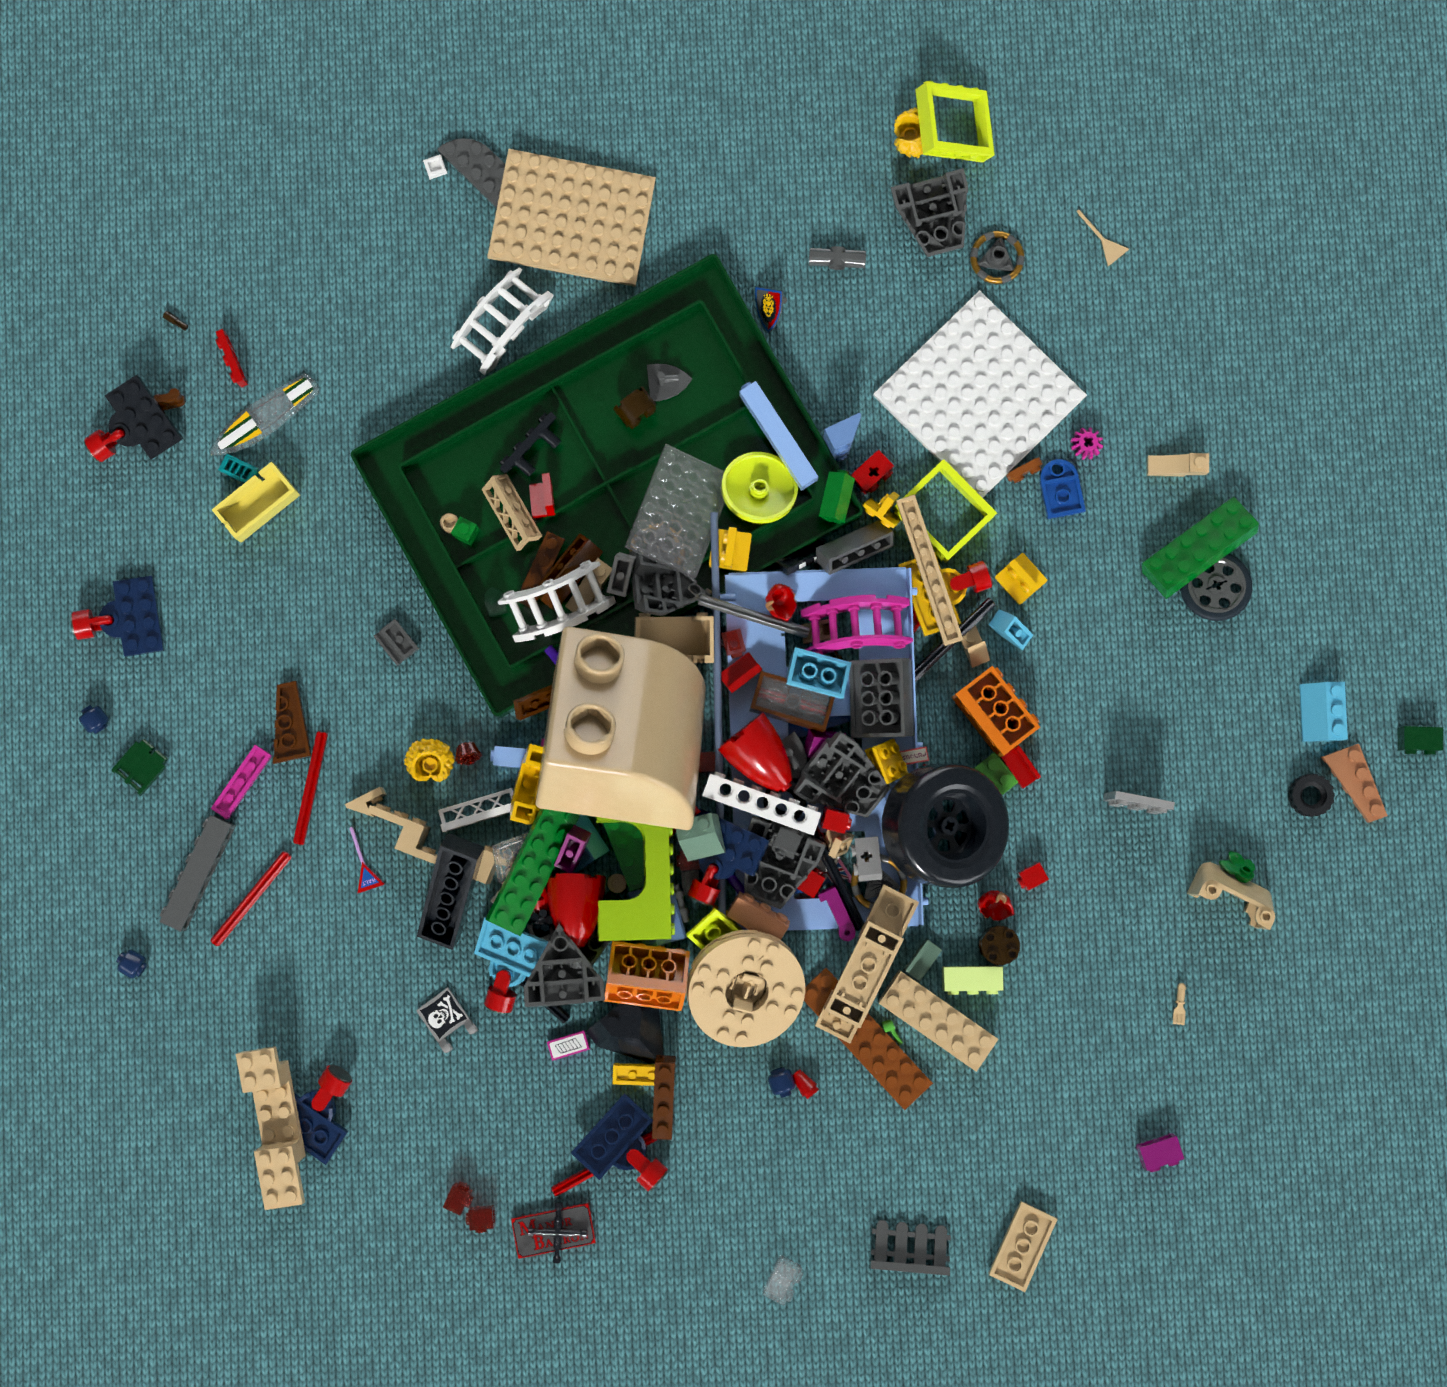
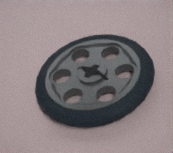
(1237, 601)

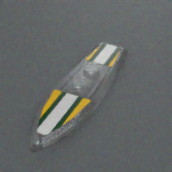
(265, 415)

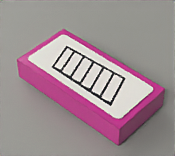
(568, 1045)

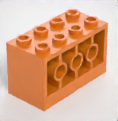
(983, 715)
(647, 975)

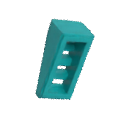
(254, 471)

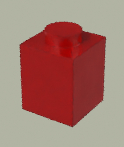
(1031, 876)
(812, 883)

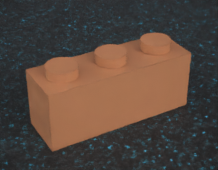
(757, 916)

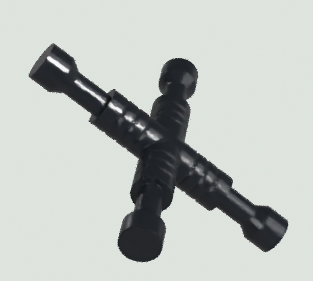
(557, 1232)

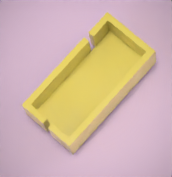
(255, 502)

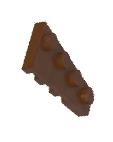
(291, 733)

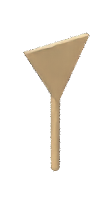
(1111, 250)

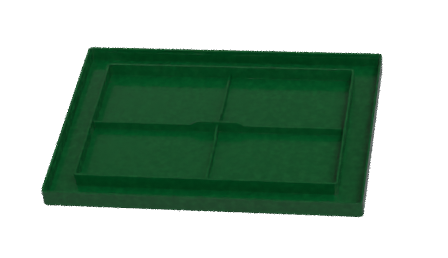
(598, 469)

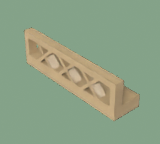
(513, 508)

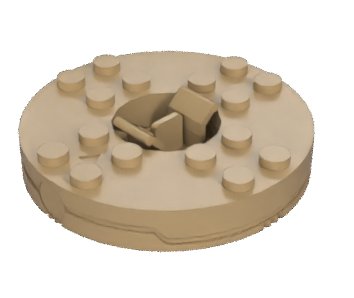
(745, 988)

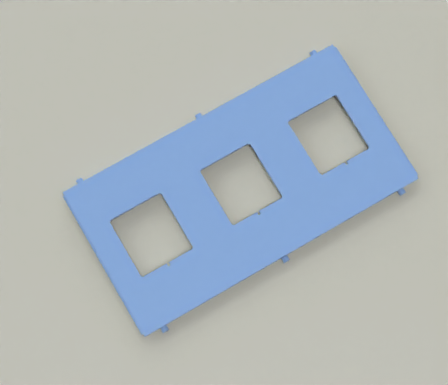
(768, 650)

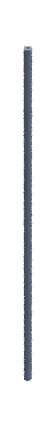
(717, 681)

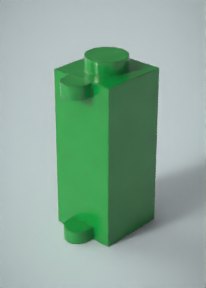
(837, 496)

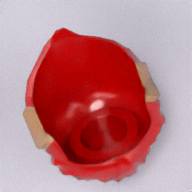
(781, 602)
(995, 905)

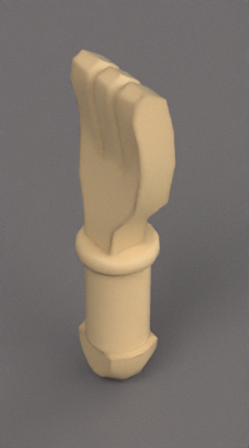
(1179, 1012)

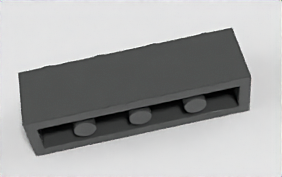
(854, 547)

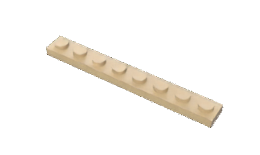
(929, 570)

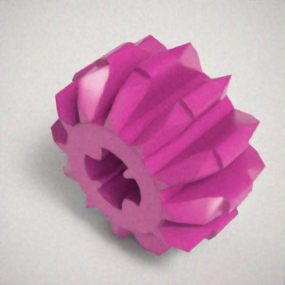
(1083, 436)

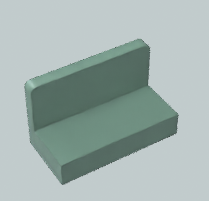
(922, 959)

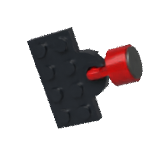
(135, 422)

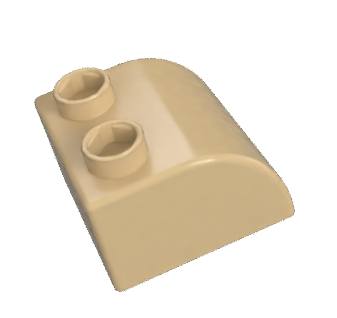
(622, 731)

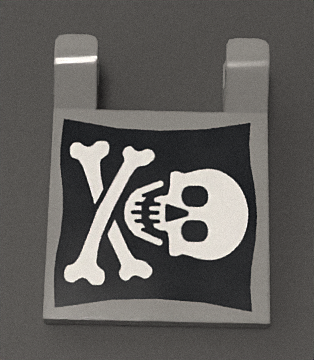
(444, 1016)

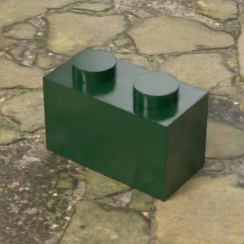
(1420, 739)

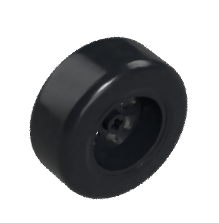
(983, 826)

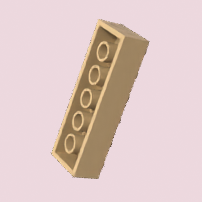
(937, 1020)

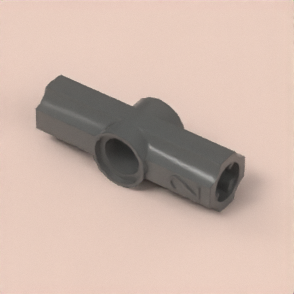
(837, 258)

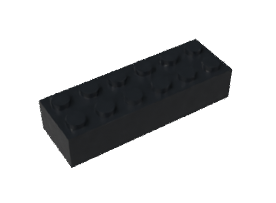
(450, 891)

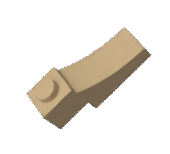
(1178, 465)
(602, 575)

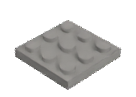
(1138, 802)

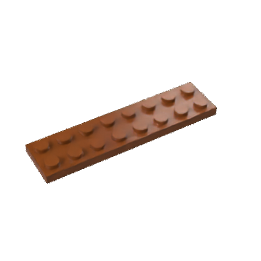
(874, 1048)

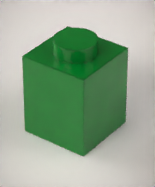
(465, 531)

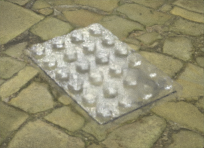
(676, 512)

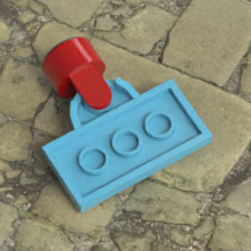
(510, 959)

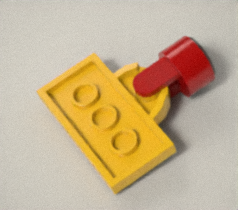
(977, 576)

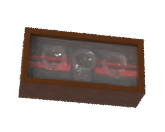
(791, 703)

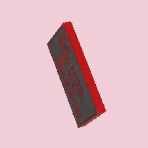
(573, 1217)

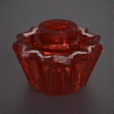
(467, 753)

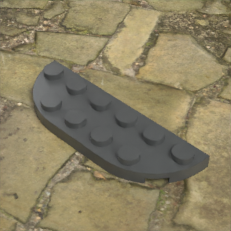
(477, 165)

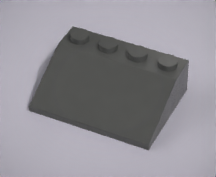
(881, 698)

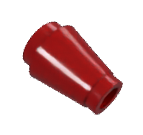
(805, 1084)

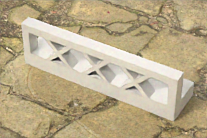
(476, 817)

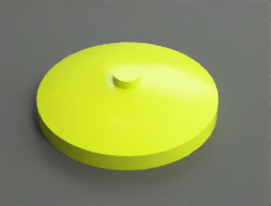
(758, 487)

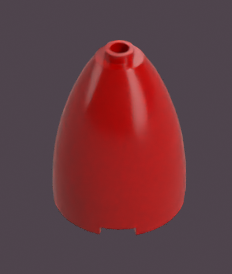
(759, 754)
(574, 903)

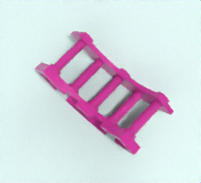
(853, 605)

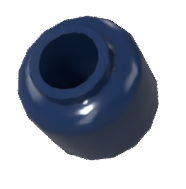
(93, 719)
(131, 964)
(781, 1082)

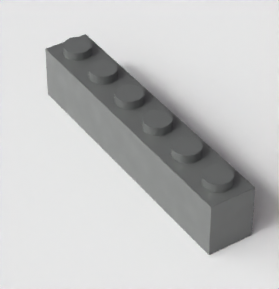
(197, 873)

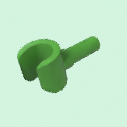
(889, 1026)

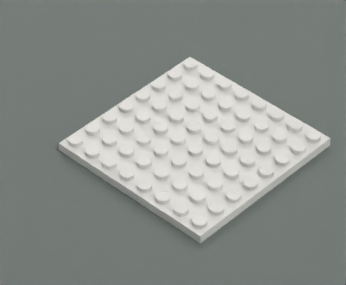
(979, 394)

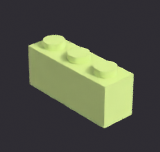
(972, 979)

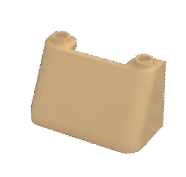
(688, 635)
(1213, 879)

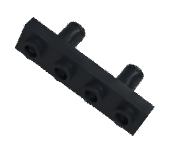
(541, 431)

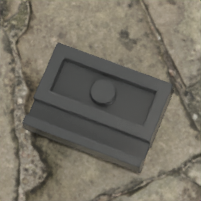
(396, 642)

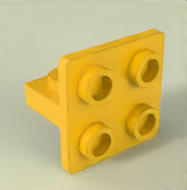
(882, 509)
(733, 549)
(1020, 578)
(888, 760)

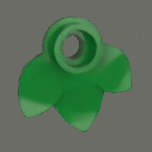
(1239, 867)

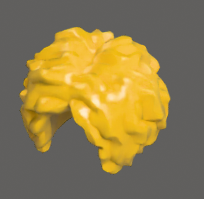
(908, 133)
(429, 759)

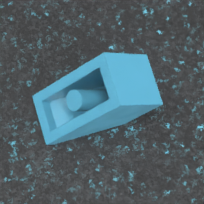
(1010, 629)

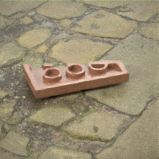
(1357, 781)

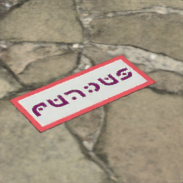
(915, 755)

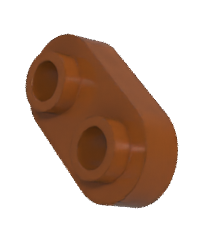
(1031, 467)

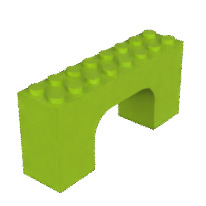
(651, 911)

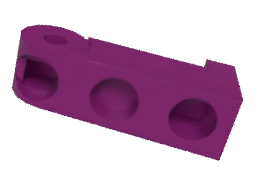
(845, 927)

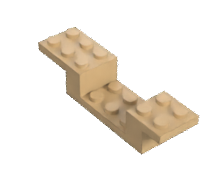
(414, 836)
(868, 964)
(278, 1126)

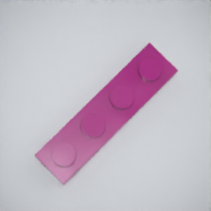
(241, 782)

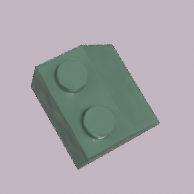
(703, 838)

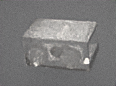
(782, 1280)

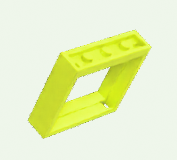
(927, 122)
(968, 492)

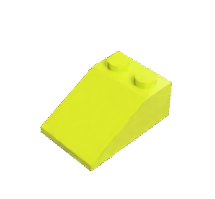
(711, 927)

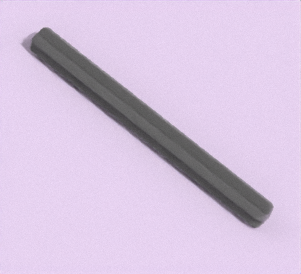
(753, 616)

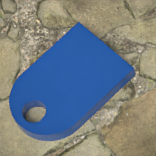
(1061, 491)

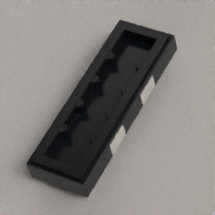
(799, 559)

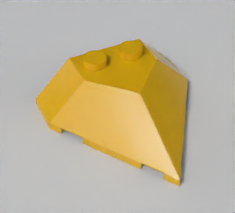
(524, 796)

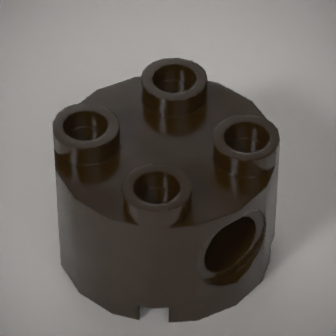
(635, 407)
(999, 945)

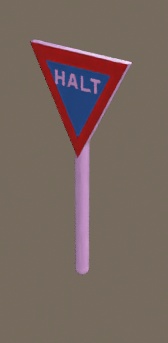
(368, 879)

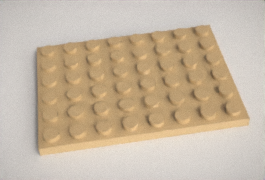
(571, 217)

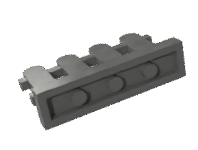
(900, 1249)

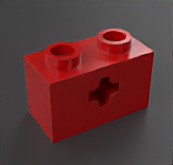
(878, 463)
(835, 820)

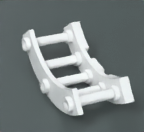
(513, 327)
(563, 620)

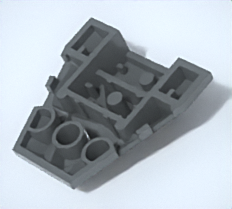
(935, 211)
(842, 777)
(781, 876)

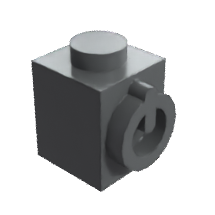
(786, 842)

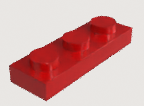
(230, 358)

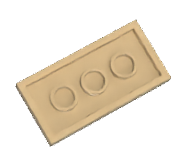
(1022, 1246)

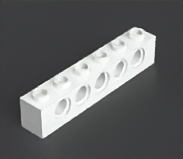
(713, 792)

